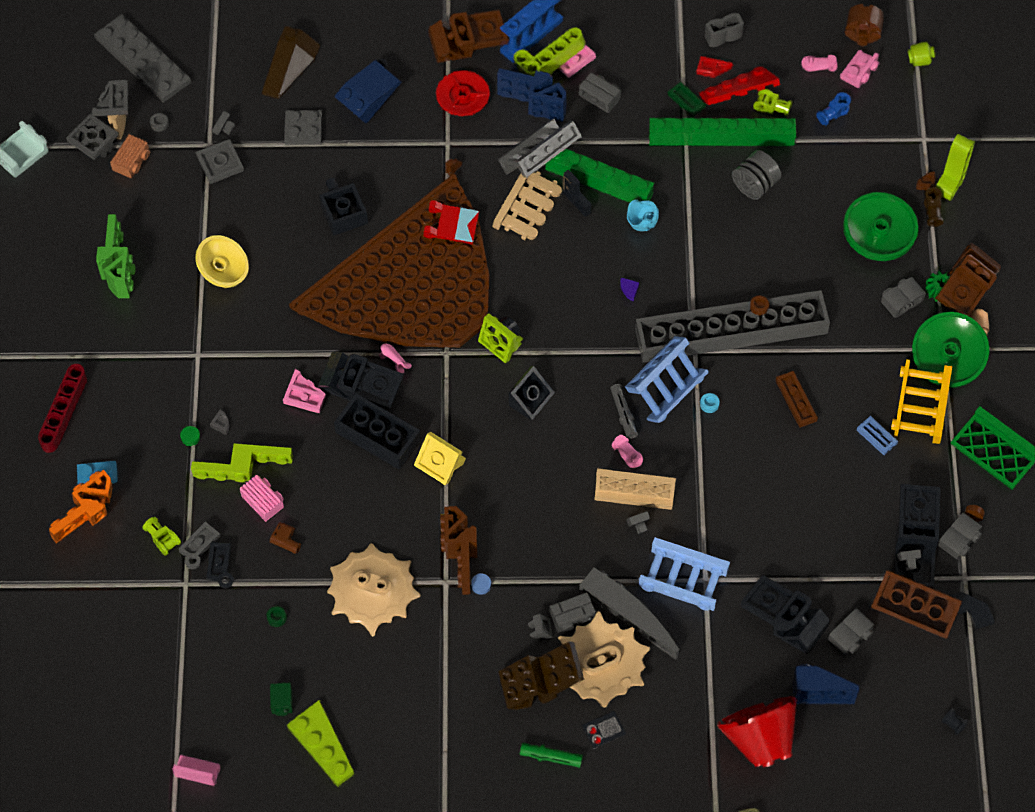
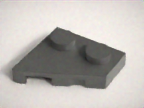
(113, 100)

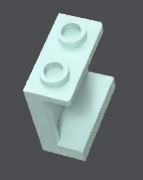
(22, 149)

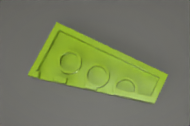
(320, 740)

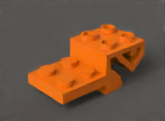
(90, 500)

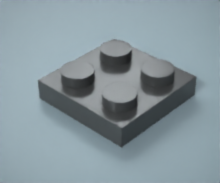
(303, 127)
(219, 161)

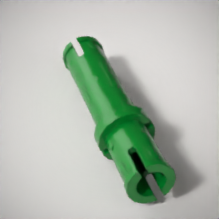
(548, 754)

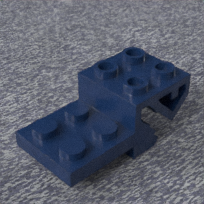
(542, 96)

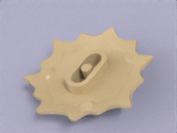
(364, 600)
(596, 645)

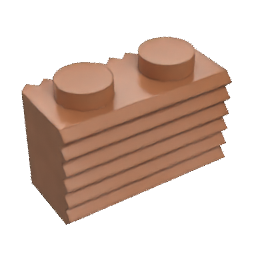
(130, 156)

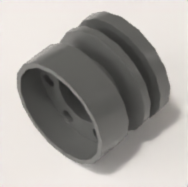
(756, 174)

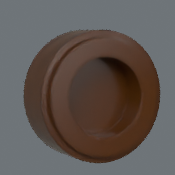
(759, 305)
(975, 512)

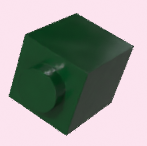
(281, 698)

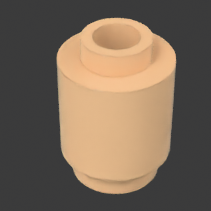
(981, 317)

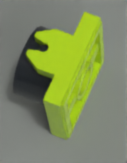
(502, 334)

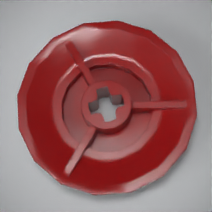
(462, 84)

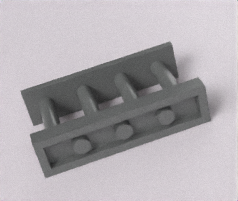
(539, 147)

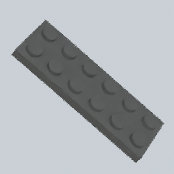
(142, 58)

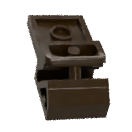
(540, 676)

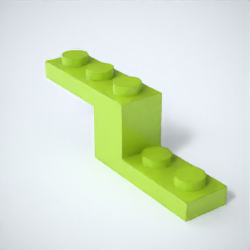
(241, 462)

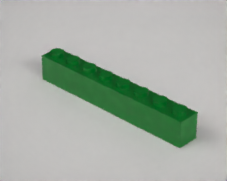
(722, 132)

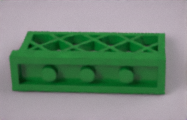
(1002, 433)

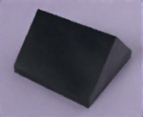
(530, 394)

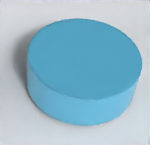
(709, 403)

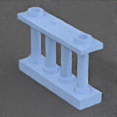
(684, 555)

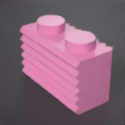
(262, 497)

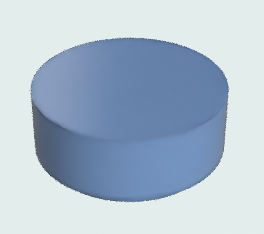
(481, 584)

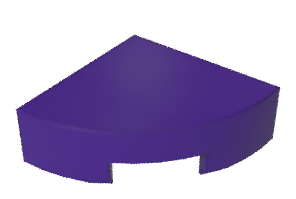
(629, 288)

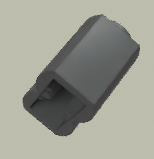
(723, 30)
(903, 297)
(960, 536)
(851, 632)

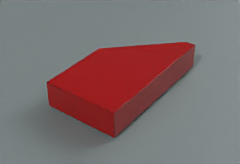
(712, 67)

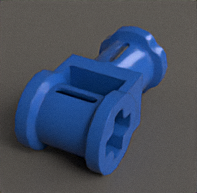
(836, 108)

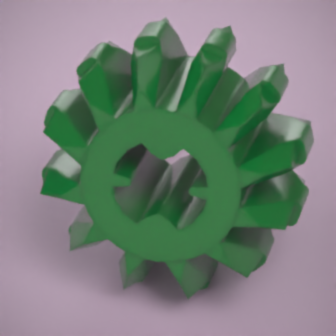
(935, 283)

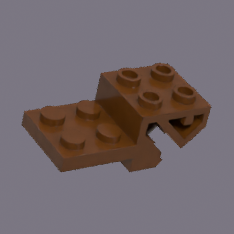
(466, 34)
(968, 280)
(459, 543)

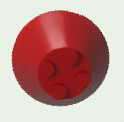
(762, 730)

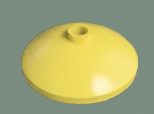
(227, 256)

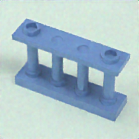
(652, 372)

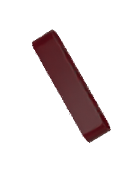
(62, 416)

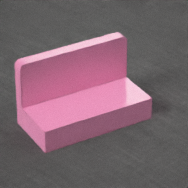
(196, 770)

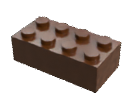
(916, 604)

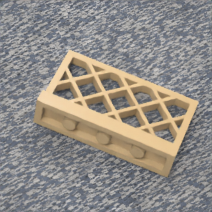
(636, 490)

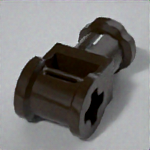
(933, 206)

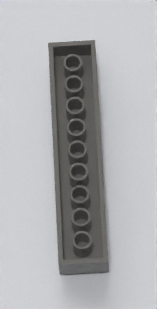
(735, 325)

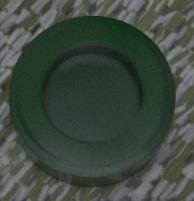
(276, 616)

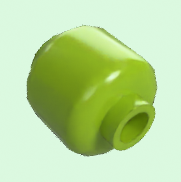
(921, 54)

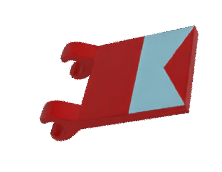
(454, 223)

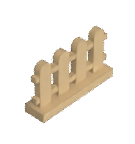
(525, 211)

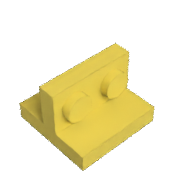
(439, 458)

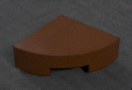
(452, 166)
(926, 181)

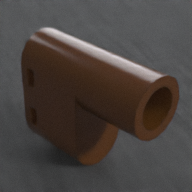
(283, 538)

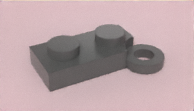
(198, 544)

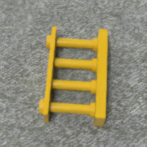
(937, 412)

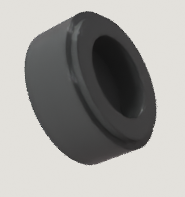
(159, 122)

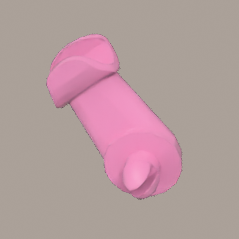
(813, 63)
(390, 352)
(628, 453)

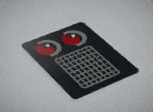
(604, 729)

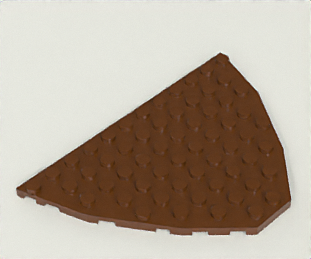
(406, 284)

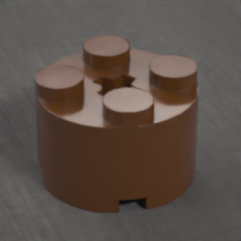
(864, 24)

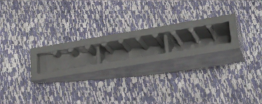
(627, 608)

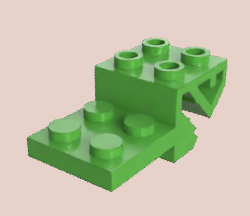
(115, 261)

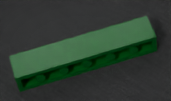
(601, 176)

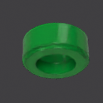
(190, 436)

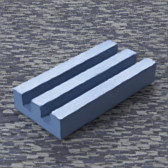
(867, 434)

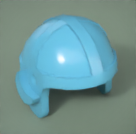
(642, 215)

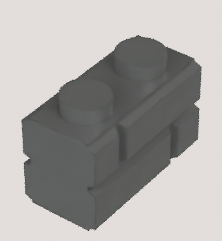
(600, 92)
(572, 613)

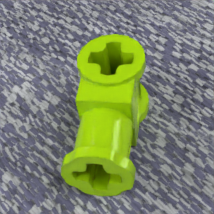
(771, 103)
(162, 536)

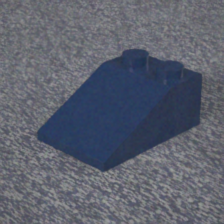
(368, 90)
(819, 686)

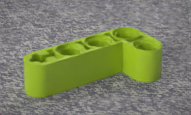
(553, 55)
(956, 166)

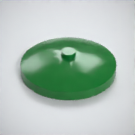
(880, 226)
(951, 341)

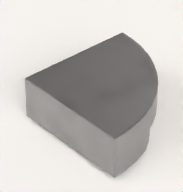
(220, 422)

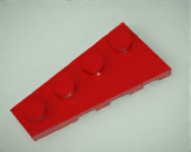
(740, 85)

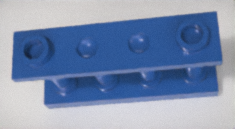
(530, 26)

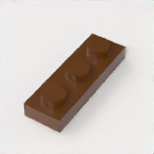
(796, 399)

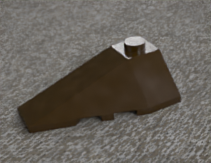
(292, 56)

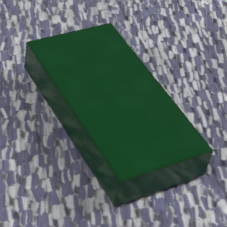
(686, 99)

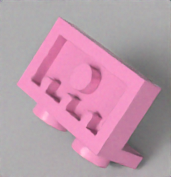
(859, 68)

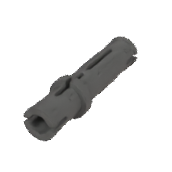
(630, 429)

